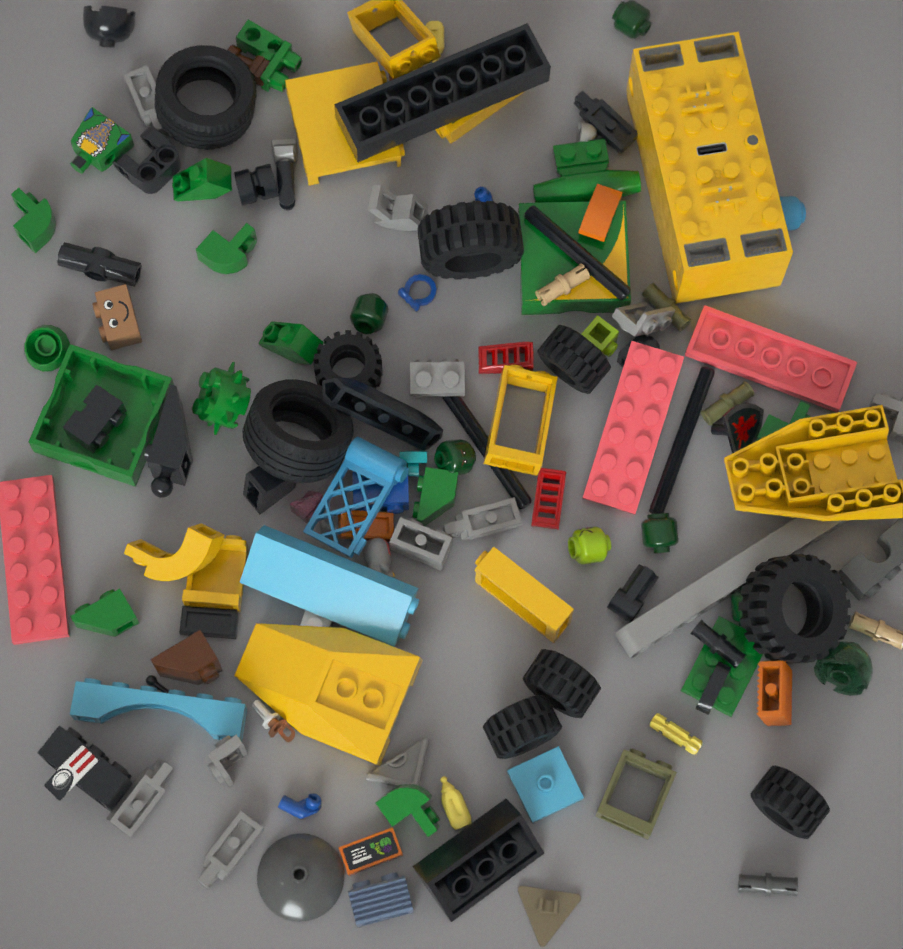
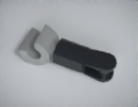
(284, 155)

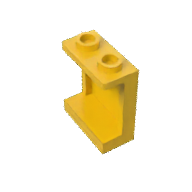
(219, 581)

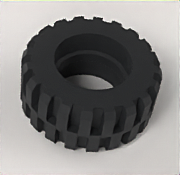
(470, 240)
(824, 601)

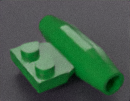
(580, 170)

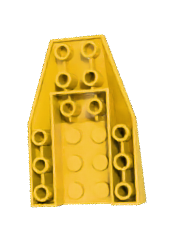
(820, 470)
(330, 683)

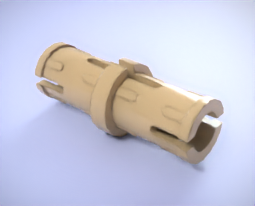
(562, 284)
(876, 630)

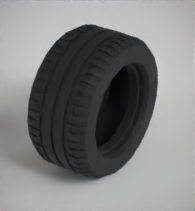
(210, 64)
(285, 454)

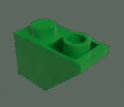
(202, 181)
(291, 341)
(437, 494)
(106, 616)

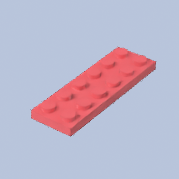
(771, 359)
(633, 427)
(33, 560)

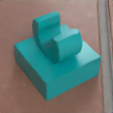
(413, 459)

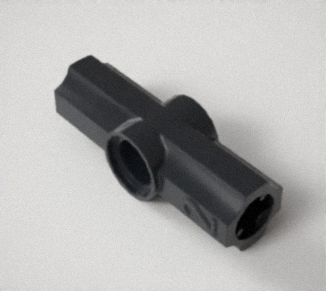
(99, 264)

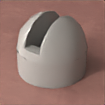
(585, 132)

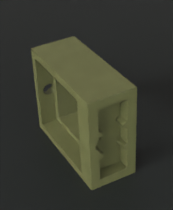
(627, 821)

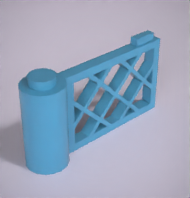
(377, 466)

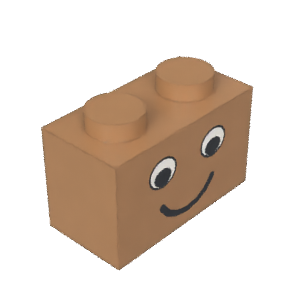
(118, 317)

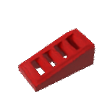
(505, 349)
(549, 475)

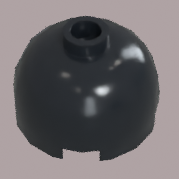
(108, 24)

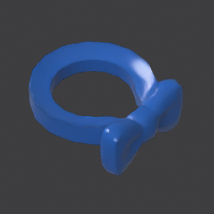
(415, 304)

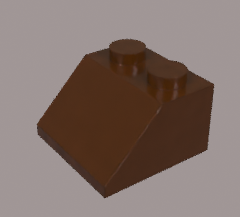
(189, 661)

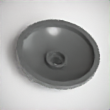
(302, 898)

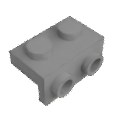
(643, 319)
(437, 378)
(226, 754)

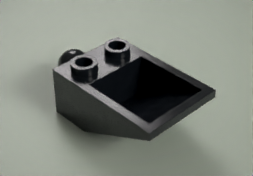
(170, 452)

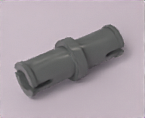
(768, 884)

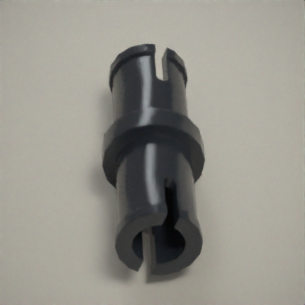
(718, 644)

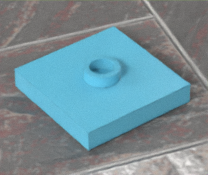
(545, 784)

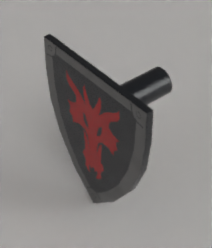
(740, 425)

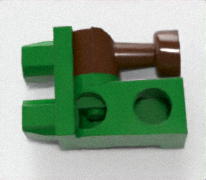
(271, 56)

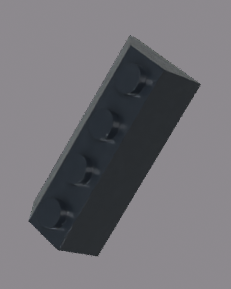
(478, 859)

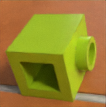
(602, 335)

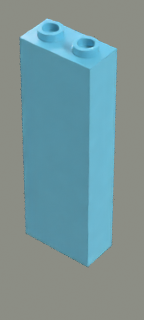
(330, 585)

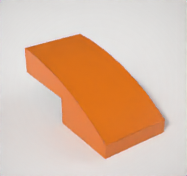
(600, 212)

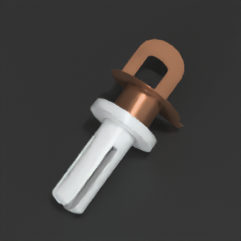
(272, 721)

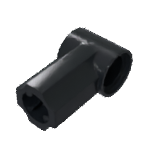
(630, 598)

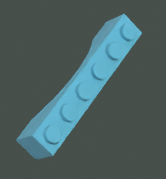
(101, 702)

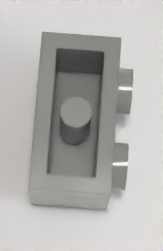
(421, 543)

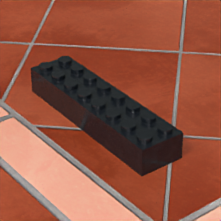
(442, 92)

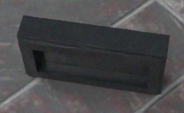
(211, 622)

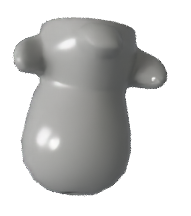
(378, 556)

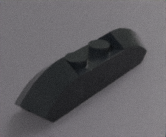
(381, 412)

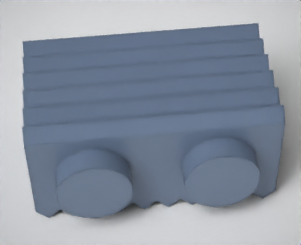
(380, 900)

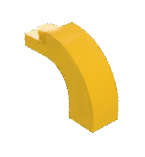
(196, 552)

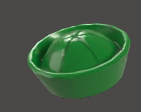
(46, 347)

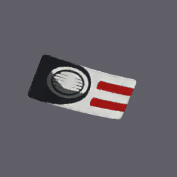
(70, 772)

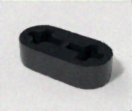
(713, 688)

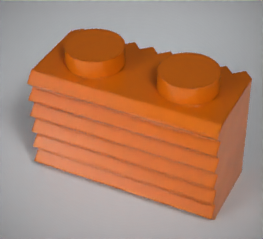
(774, 693)

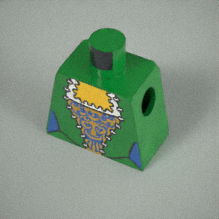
(99, 142)

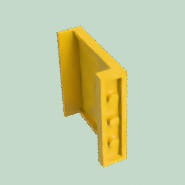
(317, 130)

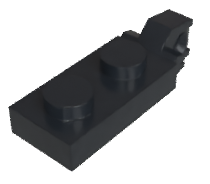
(607, 121)

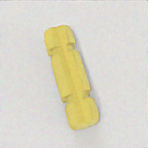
(675, 733)

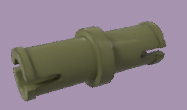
(660, 300)
(726, 402)

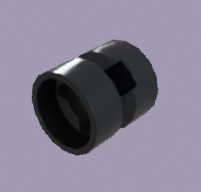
(255, 184)

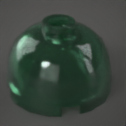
(847, 668)

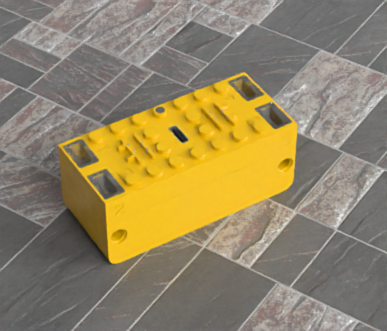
(707, 168)

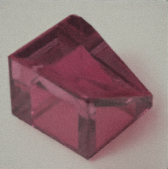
(307, 505)

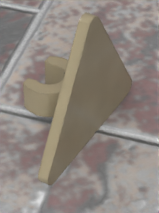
(547, 910)

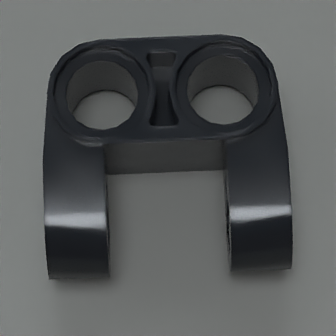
(152, 164)

